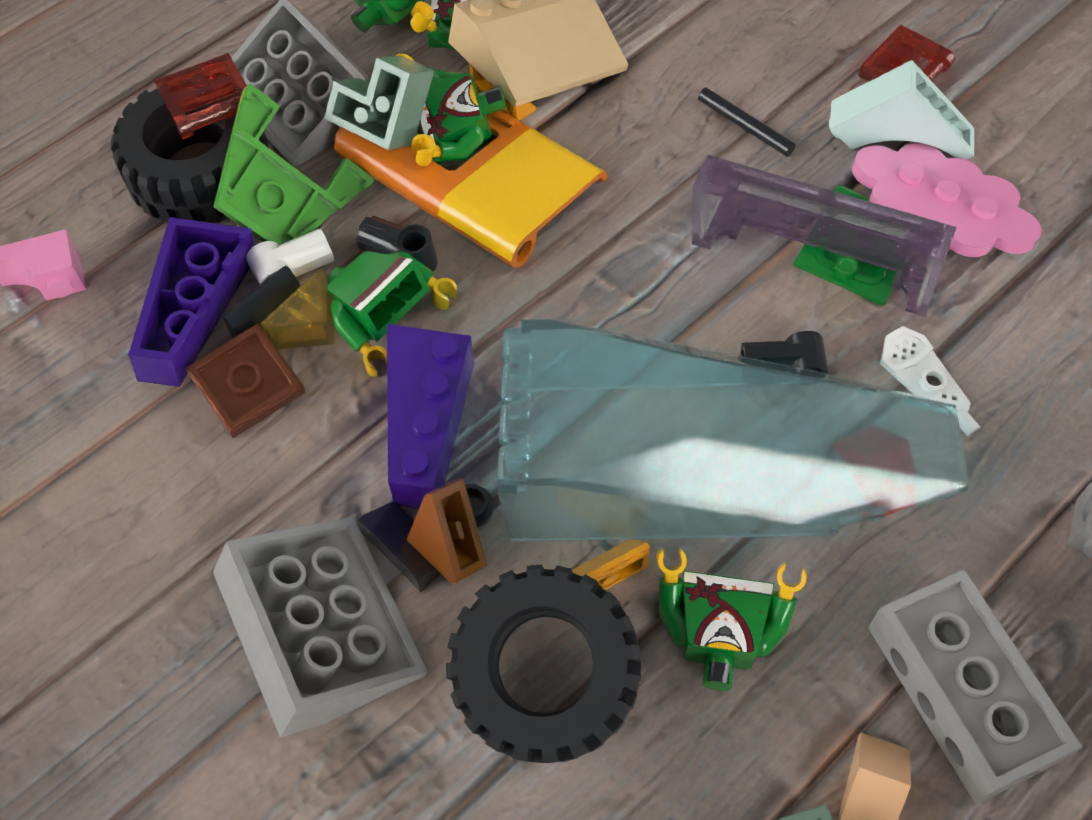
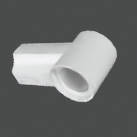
(299, 254)

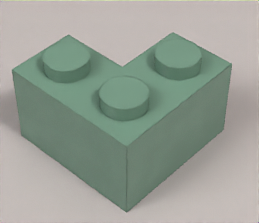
(387, 107)

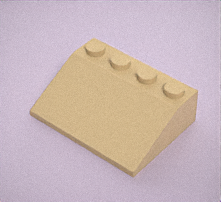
(535, 45)

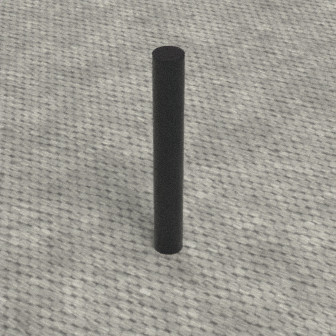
(746, 122)

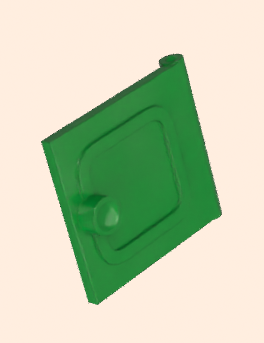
(845, 271)

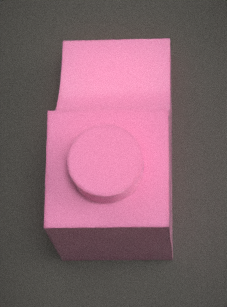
(45, 263)

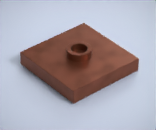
(245, 380)

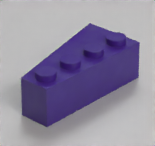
(186, 297)
(425, 405)

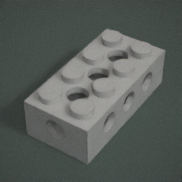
(964, 716)

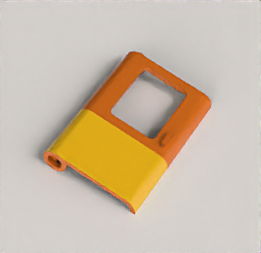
(493, 197)

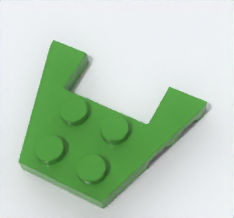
(268, 192)

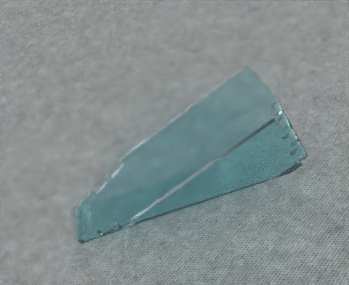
(703, 443)

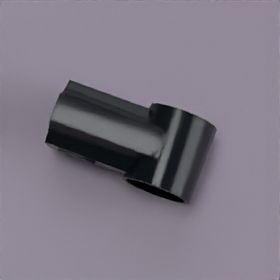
(387, 237)
(799, 350)

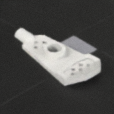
(912, 359)

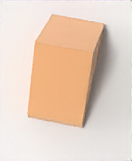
(876, 781)

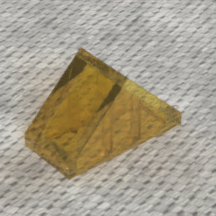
(303, 317)

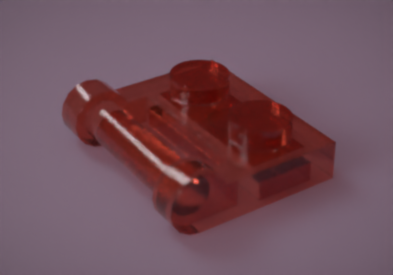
(903, 47)
(199, 87)

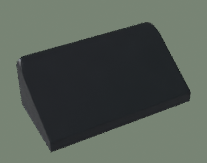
(261, 302)
(388, 532)

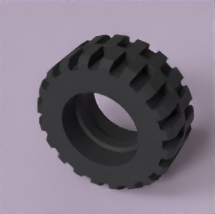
(167, 187)
(477, 653)

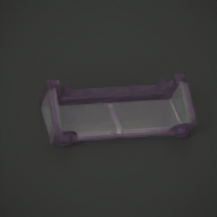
(738, 195)

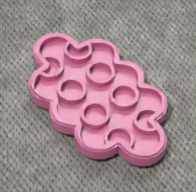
(950, 192)

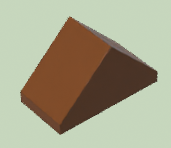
(448, 532)

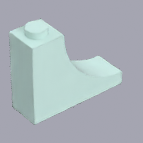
(901, 108)

